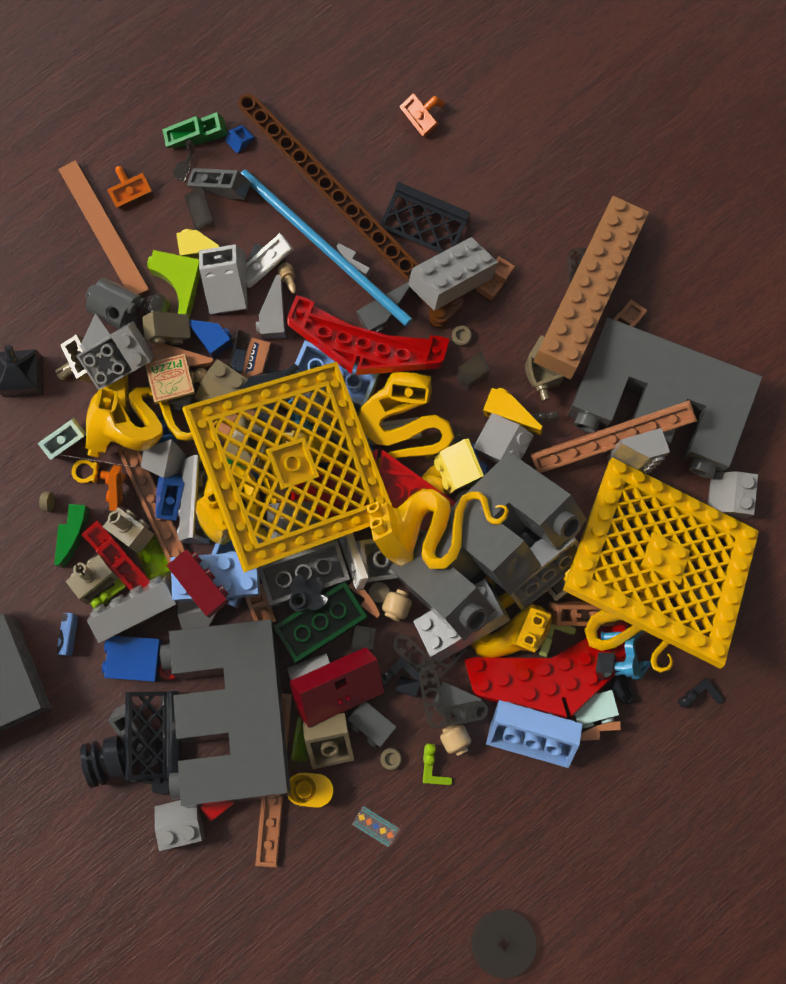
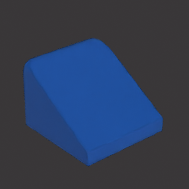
(239, 138)

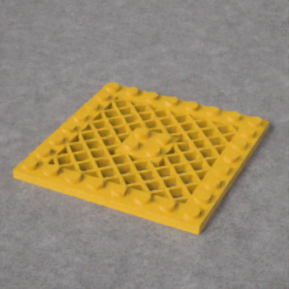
(289, 463)
(664, 561)

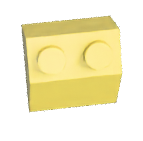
(458, 466)

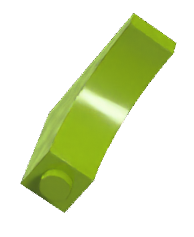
(180, 273)

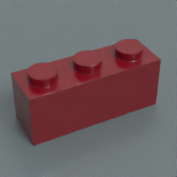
(198, 582)

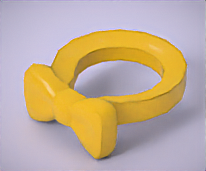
(95, 466)

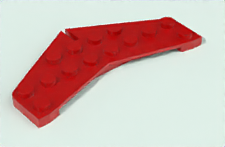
(355, 344)
(397, 479)
(544, 681)

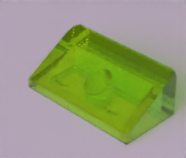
(153, 559)
(299, 748)

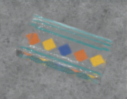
(375, 826)

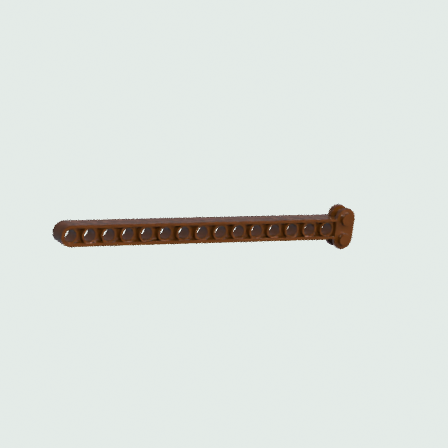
(436, 318)

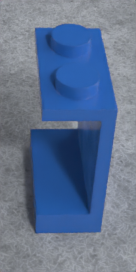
(132, 658)

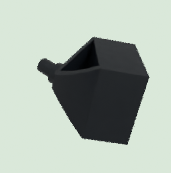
(21, 372)
(270, 375)

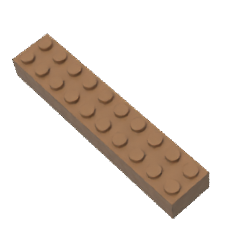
(591, 288)

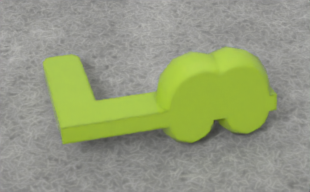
(106, 596)
(428, 758)

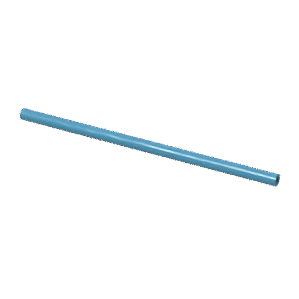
(335, 256)

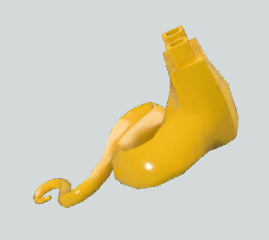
(402, 393)
(109, 422)
(211, 518)
(398, 529)
(603, 617)
(524, 631)

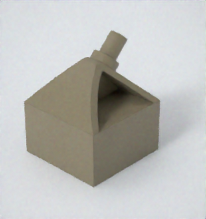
(540, 376)
(251, 442)
(329, 742)

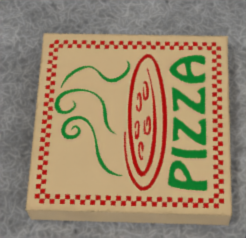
(170, 378)

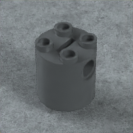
(113, 303)

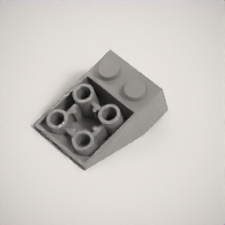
(224, 278)
(116, 356)

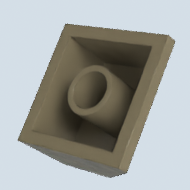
(219, 381)

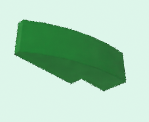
(195, 129)
(70, 534)

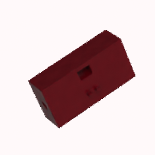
(337, 687)

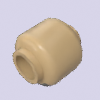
(397, 605)
(455, 739)

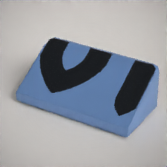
(67, 634)

